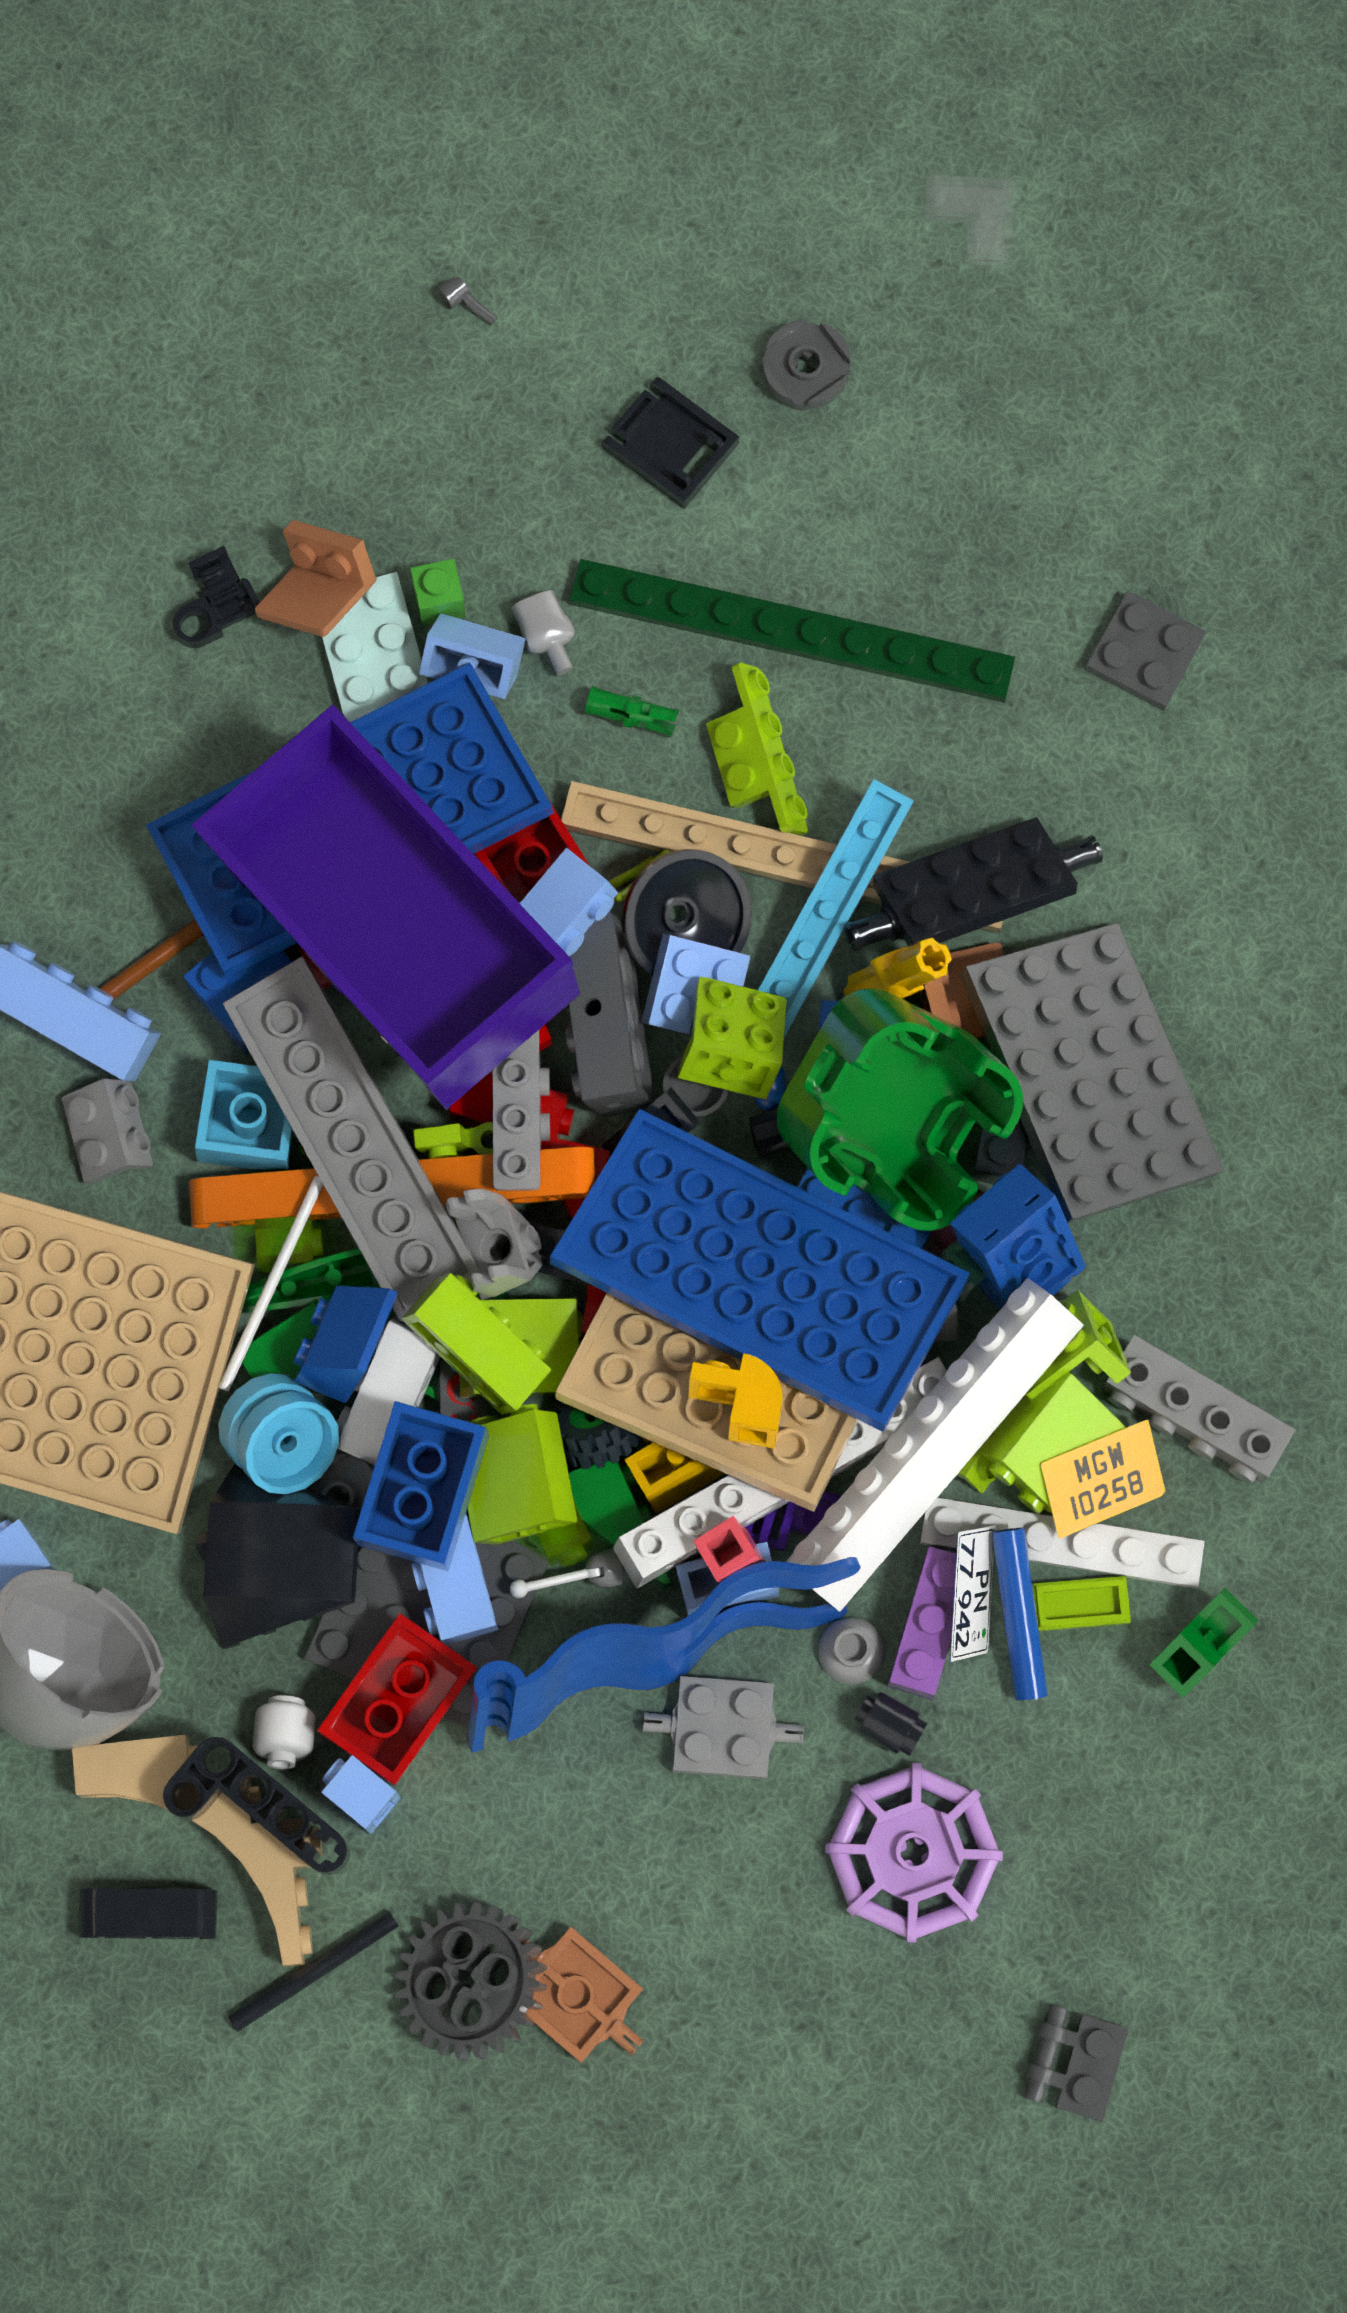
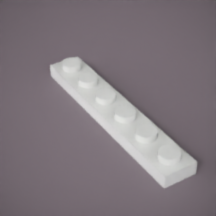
(1092, 1549)

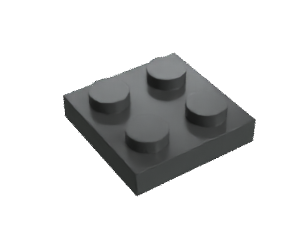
(1145, 650)

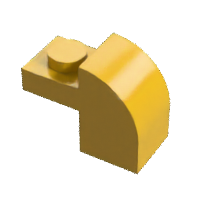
(751, 1391)

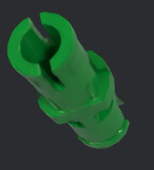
(631, 711)

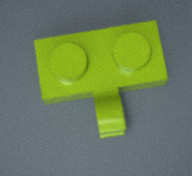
(452, 1140)

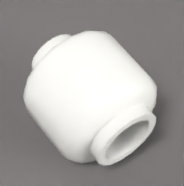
(284, 1731)

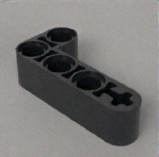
(265, 1812)

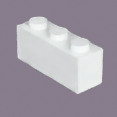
(397, 1373)

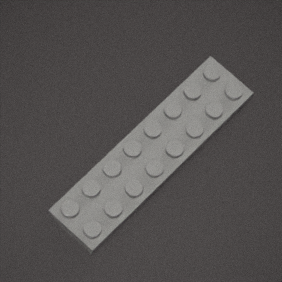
(349, 1133)

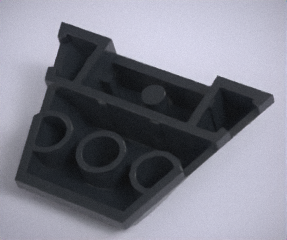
(275, 1558)

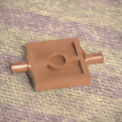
(583, 1997)

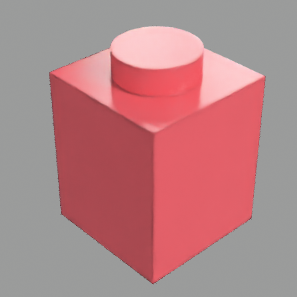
(728, 1549)

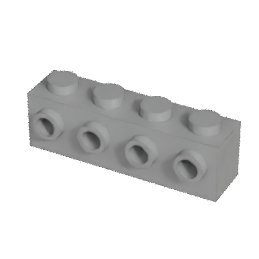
(1200, 1411)

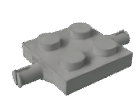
(723, 1727)

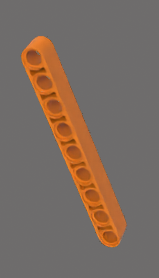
(279, 1194)

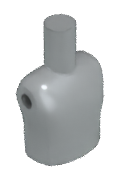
(545, 628)

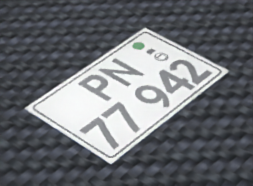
(972, 1593)

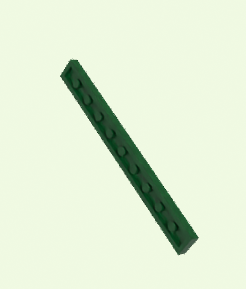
(792, 630)

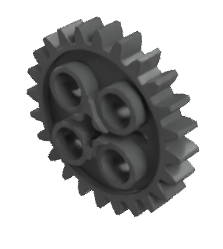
(501, 2005)

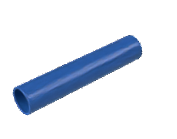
(1019, 1613)

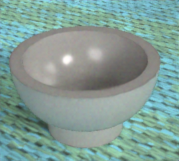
(851, 1650)

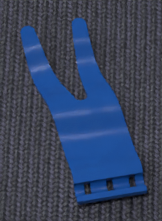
(642, 1655)

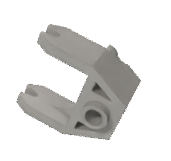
(486, 1224)

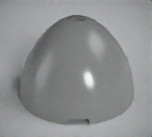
(71, 1662)

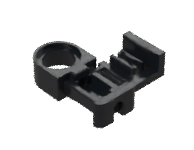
(227, 599)

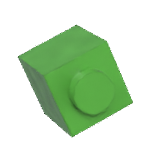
(437, 591)

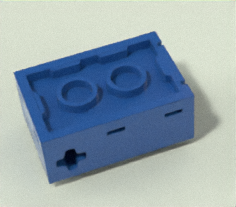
(1018, 1235)

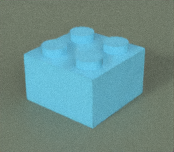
(242, 1121)

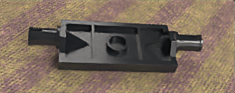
(973, 885)

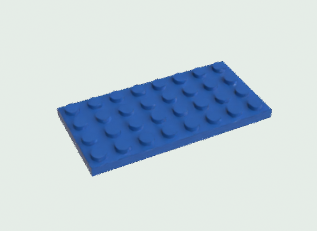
(442, 744)
(760, 1269)

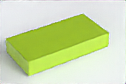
(1082, 1603)

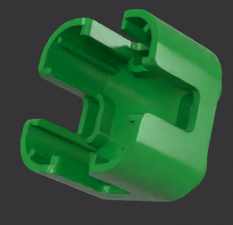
(891, 1104)

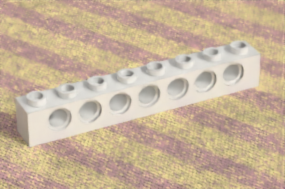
(670, 1535)

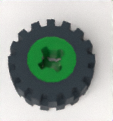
(592, 1440)

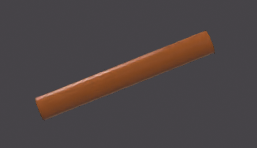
(153, 960)

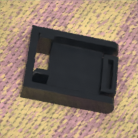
(666, 437)

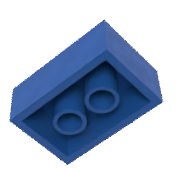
(421, 1486)

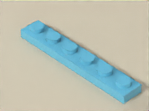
(835, 896)

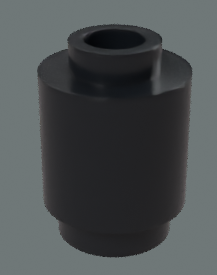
(890, 1723)

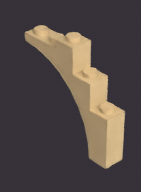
(140, 1773)

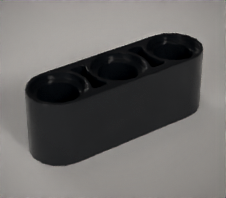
(147, 1913)

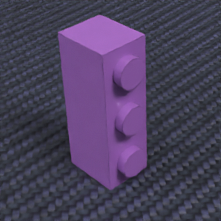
(927, 1628)

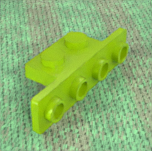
(753, 755)

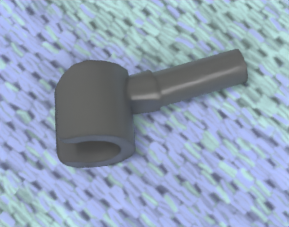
(457, 291)

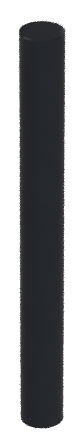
(313, 1971)

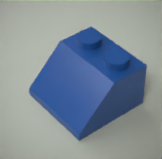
(343, 1339)

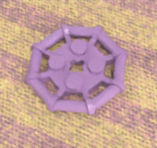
(901, 1877)

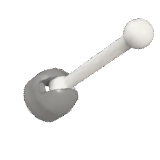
(601, 1569)

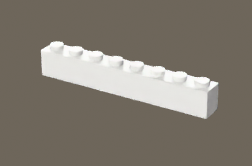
(939, 1437)

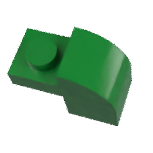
(1203, 1642)

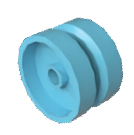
(278, 1433)

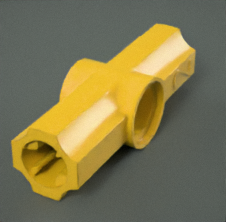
(903, 969)

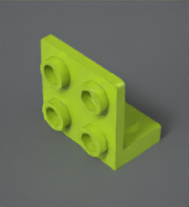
(735, 1038)
(1093, 1343)

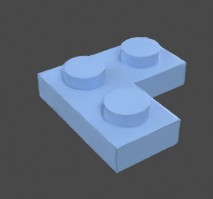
(675, 979)

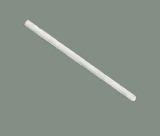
(271, 1284)

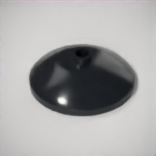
(710, 900)

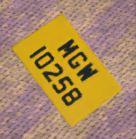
(1103, 1478)

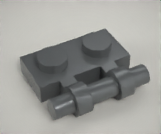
(1090, 2067)

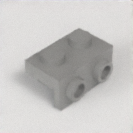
(107, 1129)

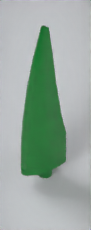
(314, 1280)

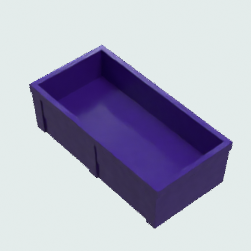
(390, 905)

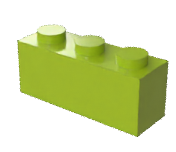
(477, 1342)

